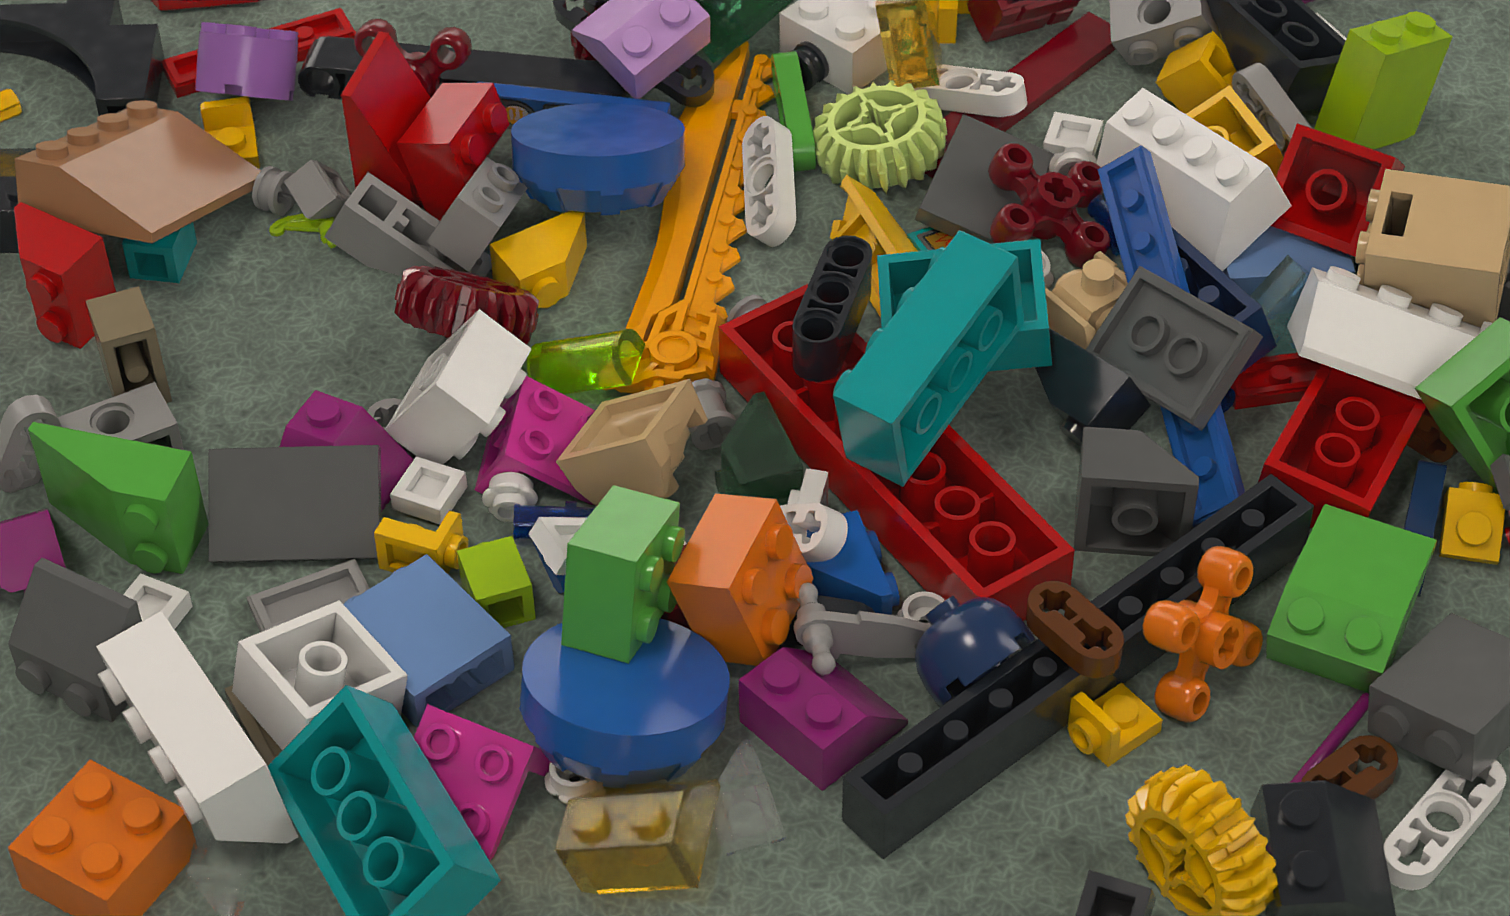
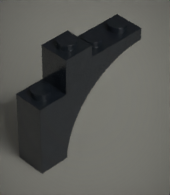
(92, 44)

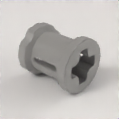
(719, 422)

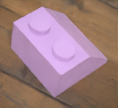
(644, 39)

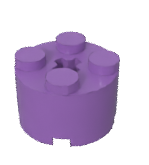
(246, 61)

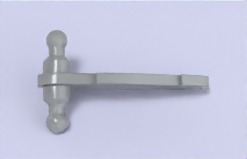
(865, 634)

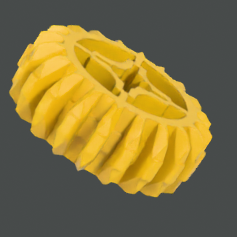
(1200, 845)

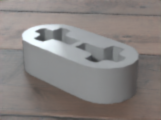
(17, 443)

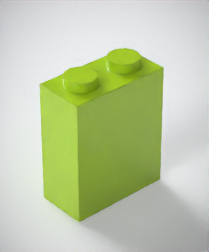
(1384, 80)

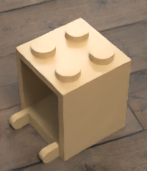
(1438, 242)

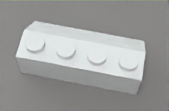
(1209, 185)
(1375, 331)
(193, 735)

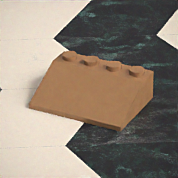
(133, 174)

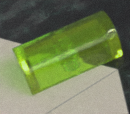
(586, 361)

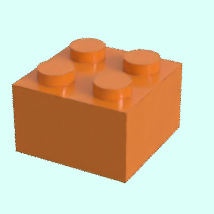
(741, 577)
(103, 846)

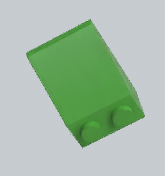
(1473, 399)
(125, 494)
(1349, 598)

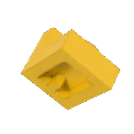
(232, 125)
(404, 543)
(1111, 723)

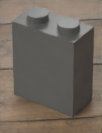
(1447, 698)

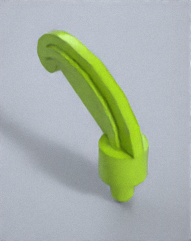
(302, 223)

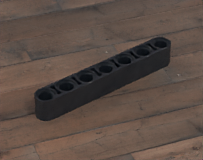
(334, 60)

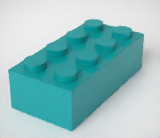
(929, 357)
(379, 814)

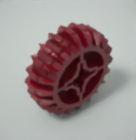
(446, 298)

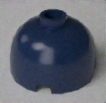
(967, 644)

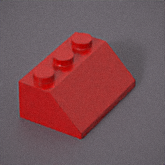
(1343, 441)

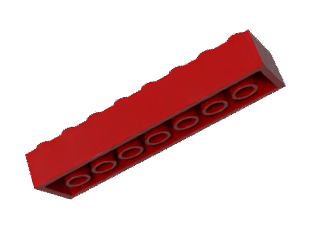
(954, 517)

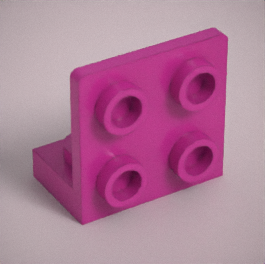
(533, 436)
(478, 770)

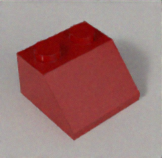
(452, 141)
(1329, 187)
(61, 272)

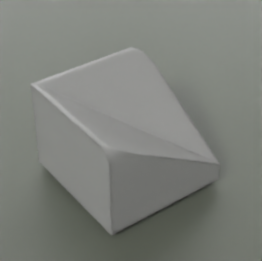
(318, 190)

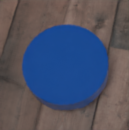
(598, 156)
(621, 717)

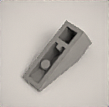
(390, 231)

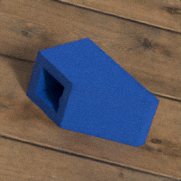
(857, 570)

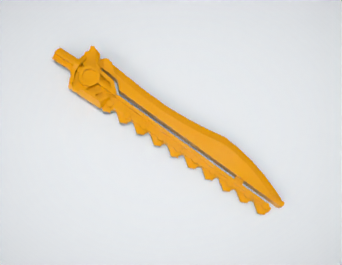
(685, 334)

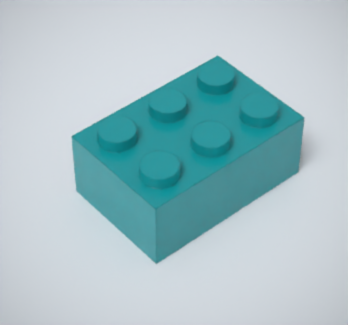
(1032, 341)

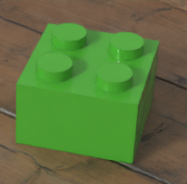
(620, 573)

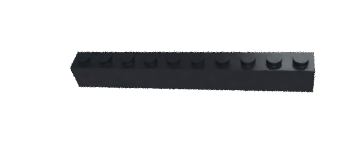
(1030, 694)

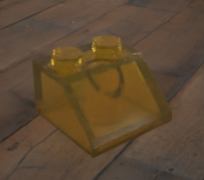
(638, 836)

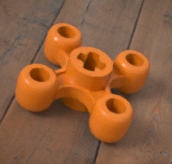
(1203, 633)

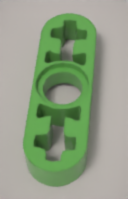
(793, 108)

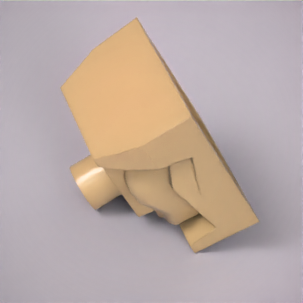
(1084, 299)
(634, 442)

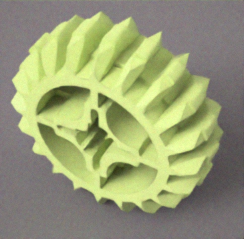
(880, 135)

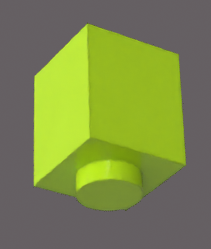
(498, 580)

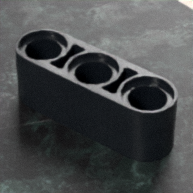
(832, 308)

